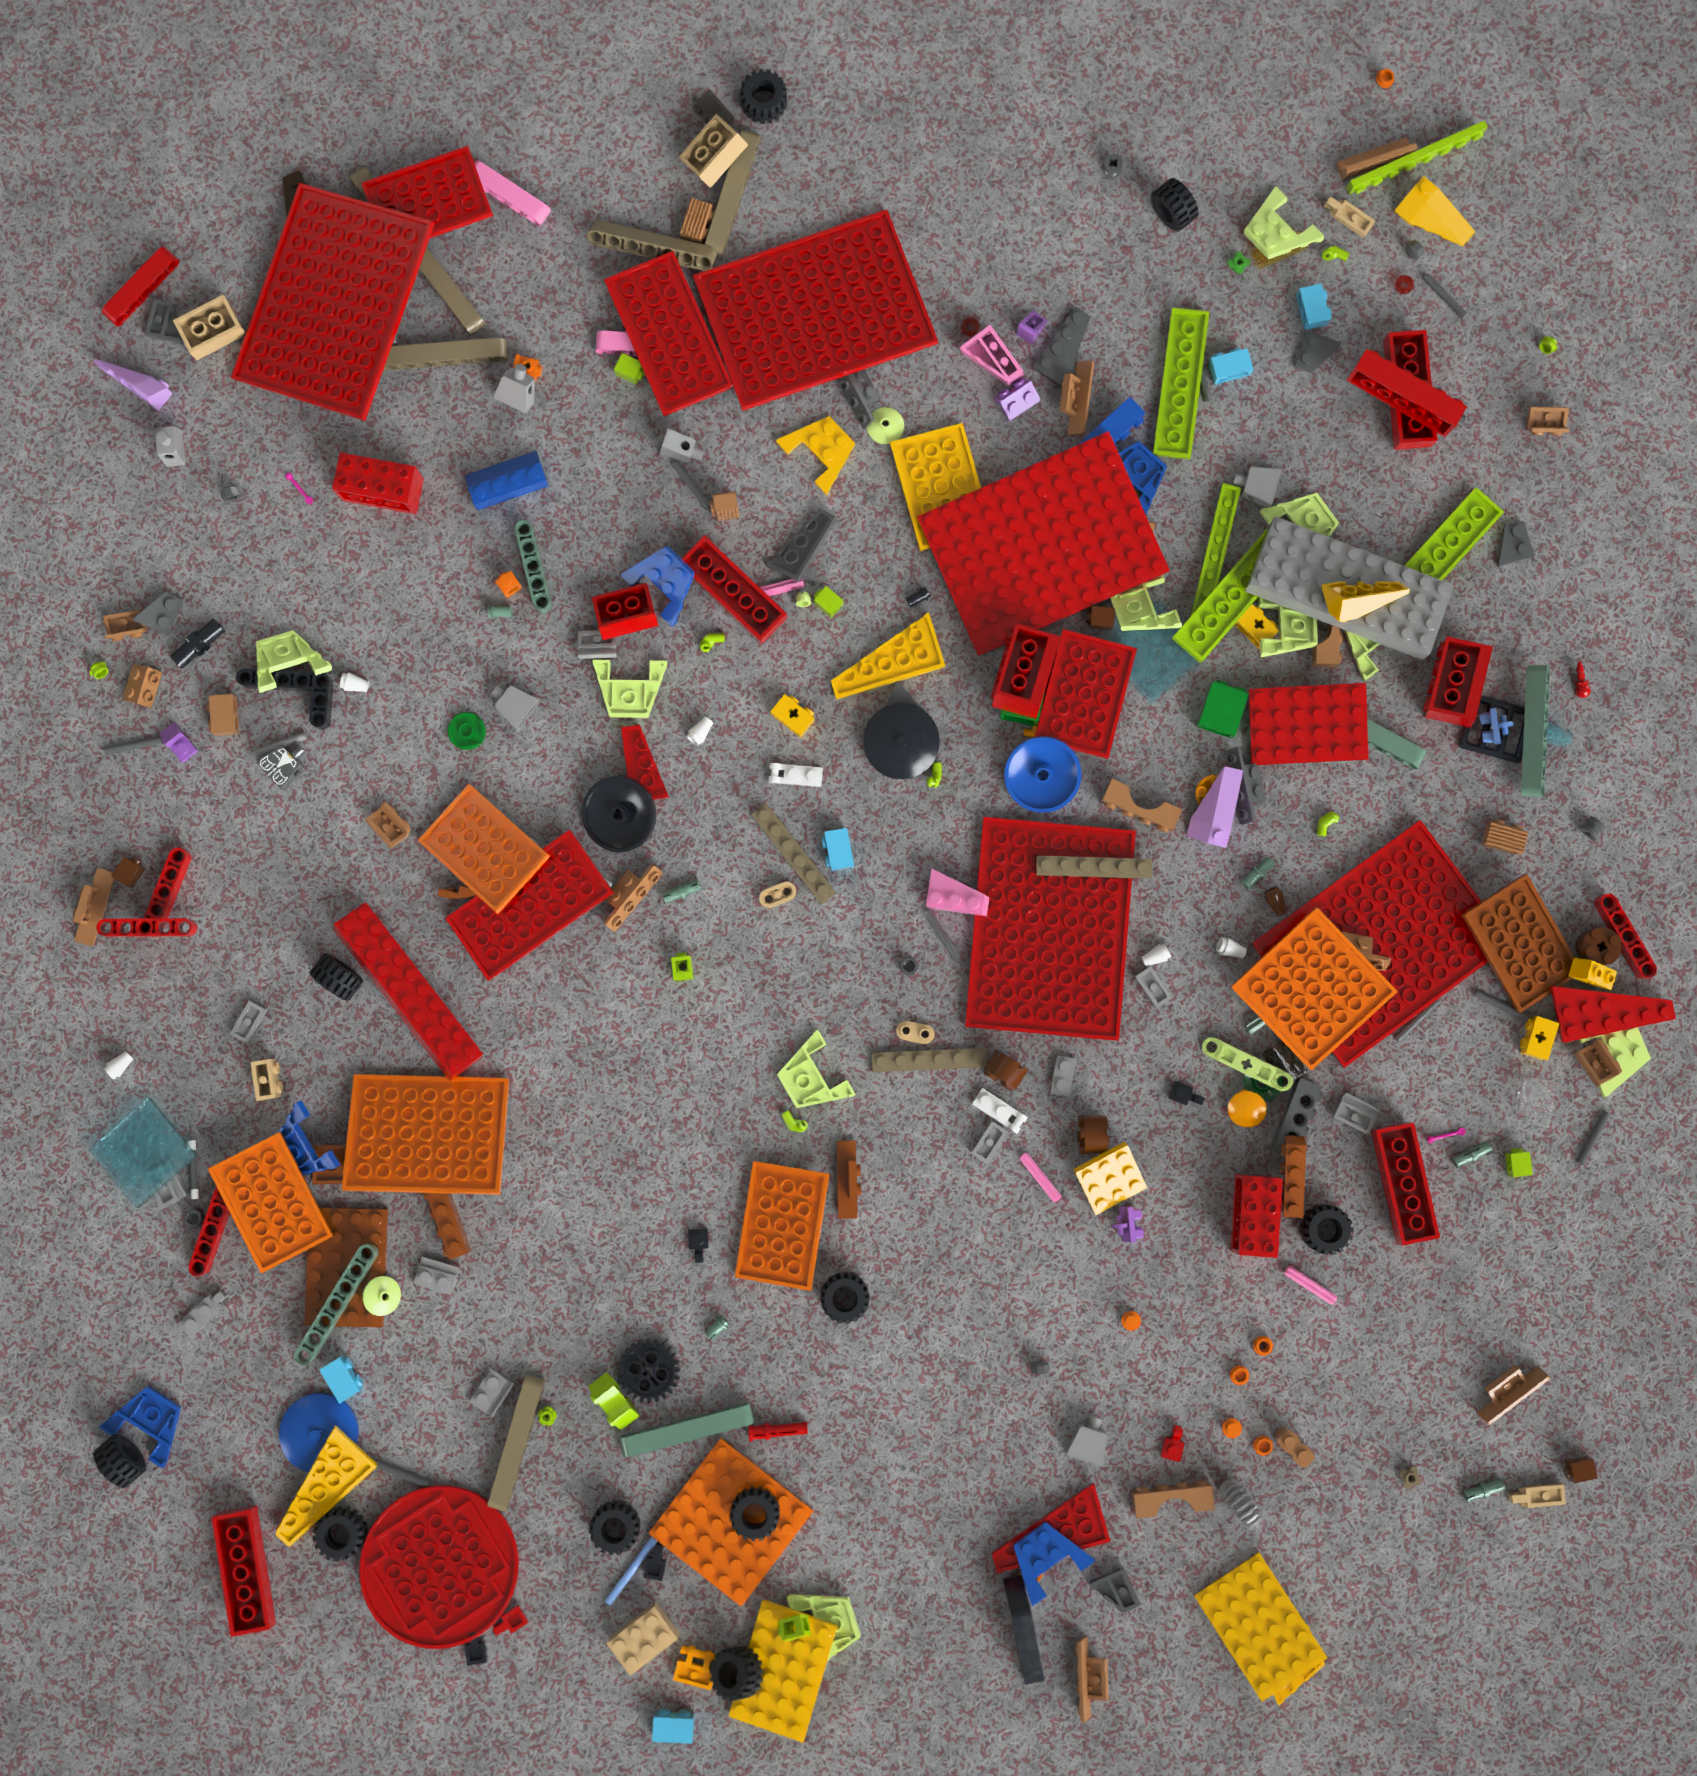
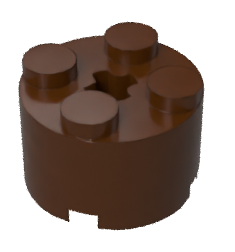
(1607, 941)
(1005, 1070)
(1092, 1134)

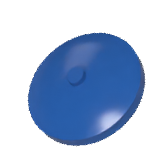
(1042, 774)
(309, 1424)

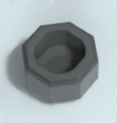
(1415, 249)
(230, 493)
(908, 966)
(194, 1218)
(1039, 1367)

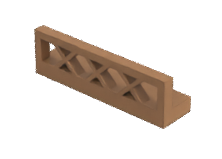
(1374, 158)

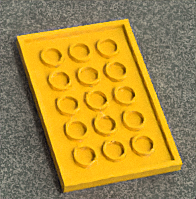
(934, 471)
(1260, 1626)
(790, 1674)

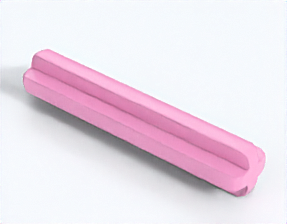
(781, 587)
(1040, 1177)
(1311, 1285)

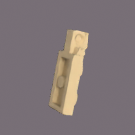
(1350, 216)
(1539, 1495)

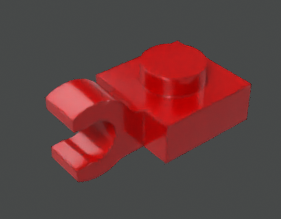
(1173, 1447)
(512, 1620)

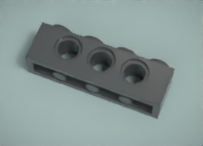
(1293, 1106)

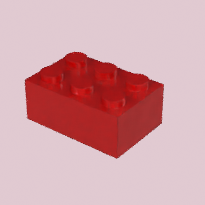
(624, 611)

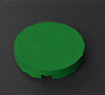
(467, 731)

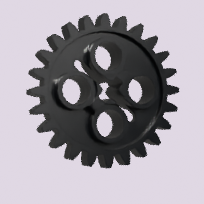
(632, 1380)

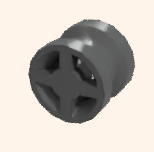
(1112, 170)
(1592, 828)

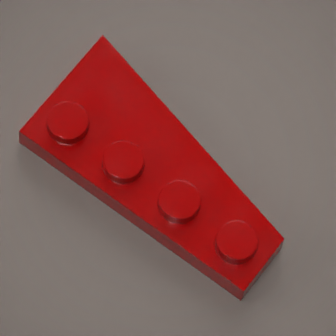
(640, 762)

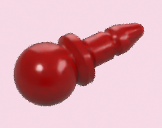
(1582, 689)

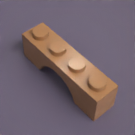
(1328, 652)
(1118, 796)
(1148, 1501)

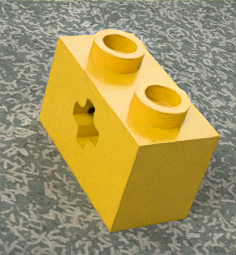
(1249, 619)
(782, 713)
(1592, 973)
(1546, 1031)

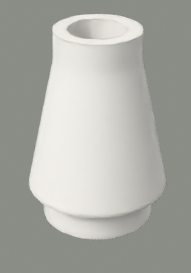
(353, 683)
(699, 732)
(1230, 948)
(1156, 955)
(118, 1065)

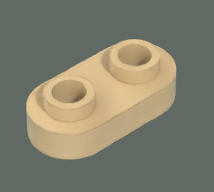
(777, 894)
(915, 1032)

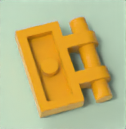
(694, 1673)

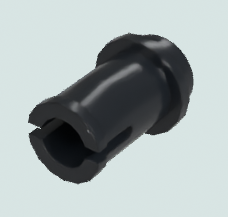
(918, 597)

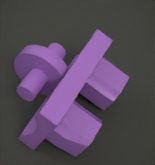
(1126, 1224)

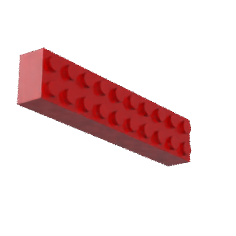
(407, 991)

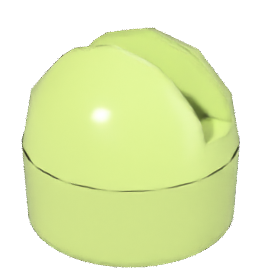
(803, 600)

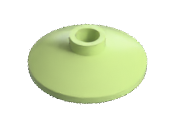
(886, 434)
(373, 1295)

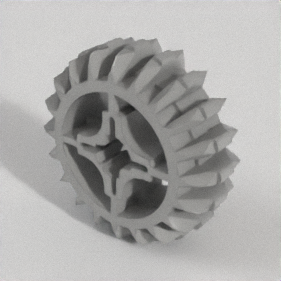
(1241, 1504)

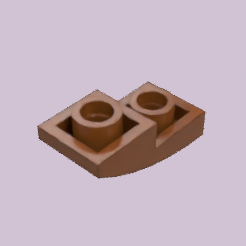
(463, 893)

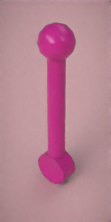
(309, 500)
(1461, 1131)

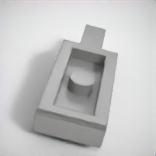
(202, 1314)

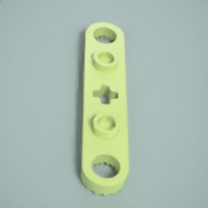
(1260, 1069)

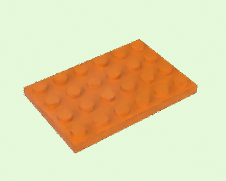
(483, 848)
(270, 1202)
(782, 1225)

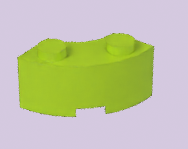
(618, 1408)

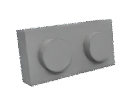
(1153, 987)
(248, 1021)
(1062, 1076)
(989, 1142)

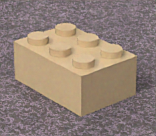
(713, 150)
(209, 327)
(643, 1638)

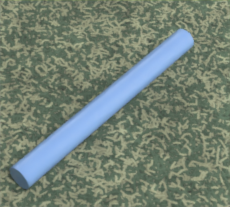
(630, 1571)

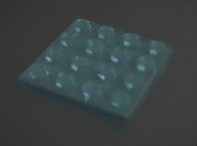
(1158, 658)
(142, 1152)

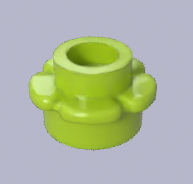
(1548, 345)
(98, 670)
(547, 1411)

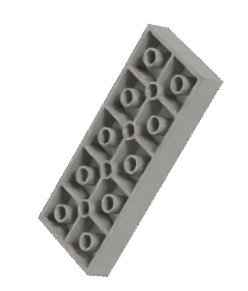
(1299, 561)

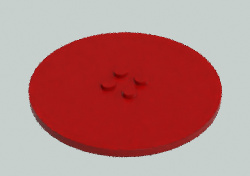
(438, 1567)

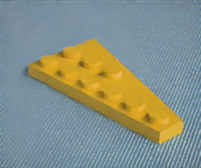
(900, 658)
(331, 1477)

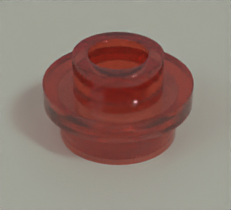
(1404, 279)
(970, 321)

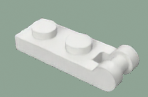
(796, 775)
(998, 1110)

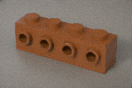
(1293, 1176)
(449, 1224)

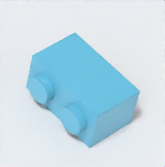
(1313, 306)
(1230, 365)
(838, 849)
(342, 1378)
(673, 1726)

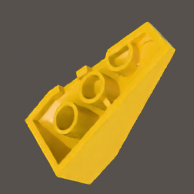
(1432, 211)
(1354, 601)

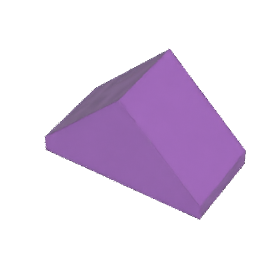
(1031, 327)

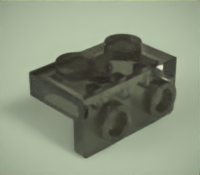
(709, 105)
(1284, 1058)

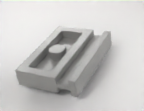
(593, 646)
(1356, 1113)
(171, 1192)
(436, 1275)
(492, 1392)

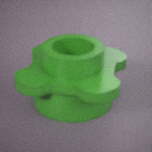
(1238, 268)

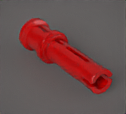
(767, 1431)

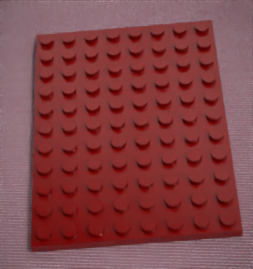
(332, 301)
(815, 309)
(1043, 543)
(1412, 908)
(1049, 944)

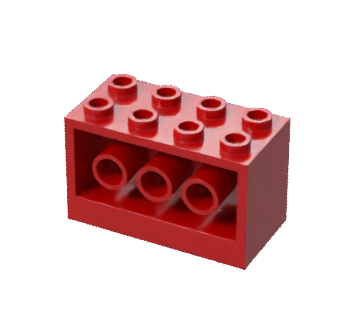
(378, 483)
(1024, 671)
(1469, 677)
(1256, 1215)

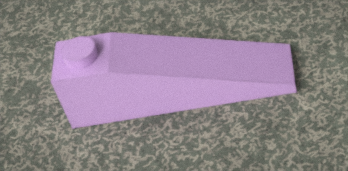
(144, 386)
(1215, 814)

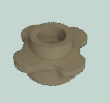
(1404, 1474)

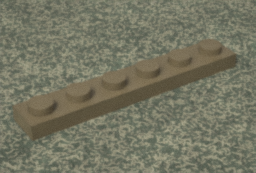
(793, 853)
(1094, 867)
(929, 1060)

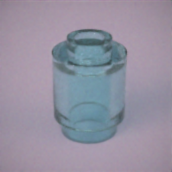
(1558, 736)

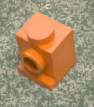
(534, 371)
(508, 583)

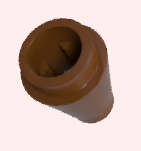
(1276, 900)

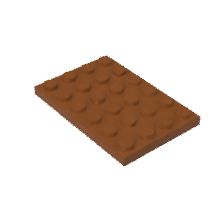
(1520, 942)
(331, 1257)

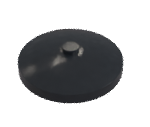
(901, 741)
(619, 813)

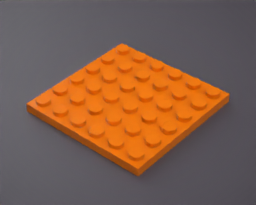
(1313, 988)
(700, 1527)

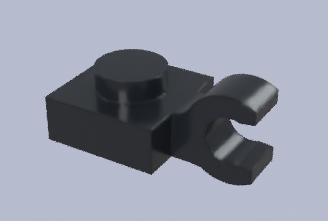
(1183, 1094)
(698, 1240)
(655, 1565)
(475, 1651)

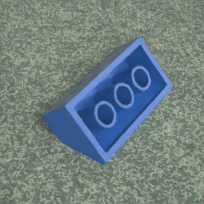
(506, 480)

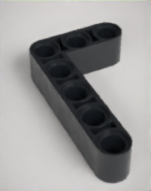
(294, 685)
(1024, 1629)

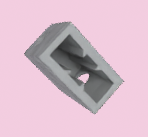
(516, 389)
(170, 442)
(673, 446)
(1258, 485)
(514, 705)
(1088, 1442)

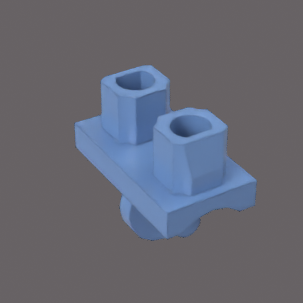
(1491, 718)

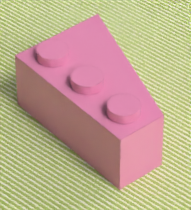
(993, 356)
(954, 896)

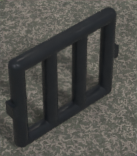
(1499, 753)

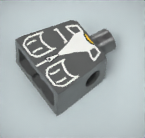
(282, 765)

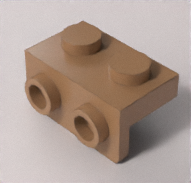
(1547, 419)
(122, 625)
(142, 685)
(388, 825)
(1598, 1063)

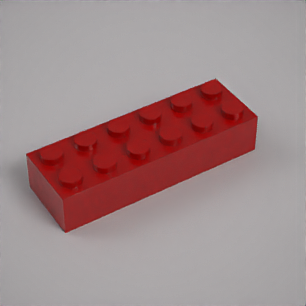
(1411, 353)
(1406, 393)
(734, 590)
(1405, 1183)
(243, 1570)

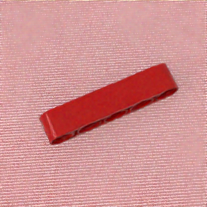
(138, 287)
(165, 882)
(138, 924)
(1633, 941)
(206, 1236)

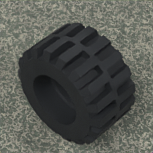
(763, 110)
(1174, 204)
(336, 977)
(1342, 1234)
(848, 1280)
(119, 1461)
(351, 1522)
(752, 1530)
(609, 1543)
(748, 1669)

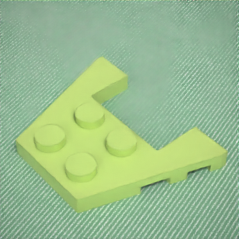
(1272, 233)
(1306, 512)
(1137, 612)
(1295, 631)
(1360, 648)
(283, 652)
(629, 697)
(1628, 1050)
(804, 1080)
(831, 1609)

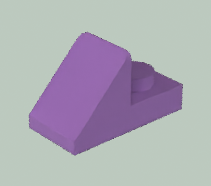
(178, 742)

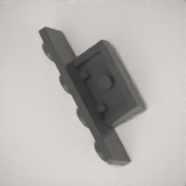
(860, 395)
(1251, 785)

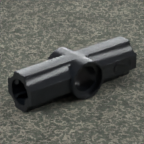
(197, 643)

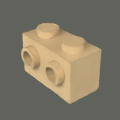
(266, 1079)

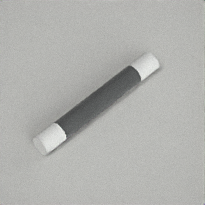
(193, 1173)

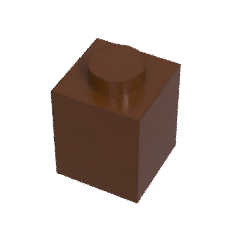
(1100, 618)
(128, 871)
(1580, 1469)

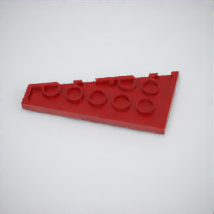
(1597, 1013)
(1076, 1518)

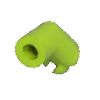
(1334, 252)
(709, 640)
(936, 775)
(1326, 820)
(794, 1124)

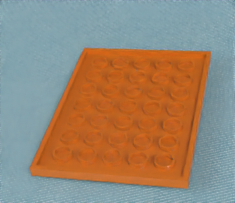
(426, 1134)

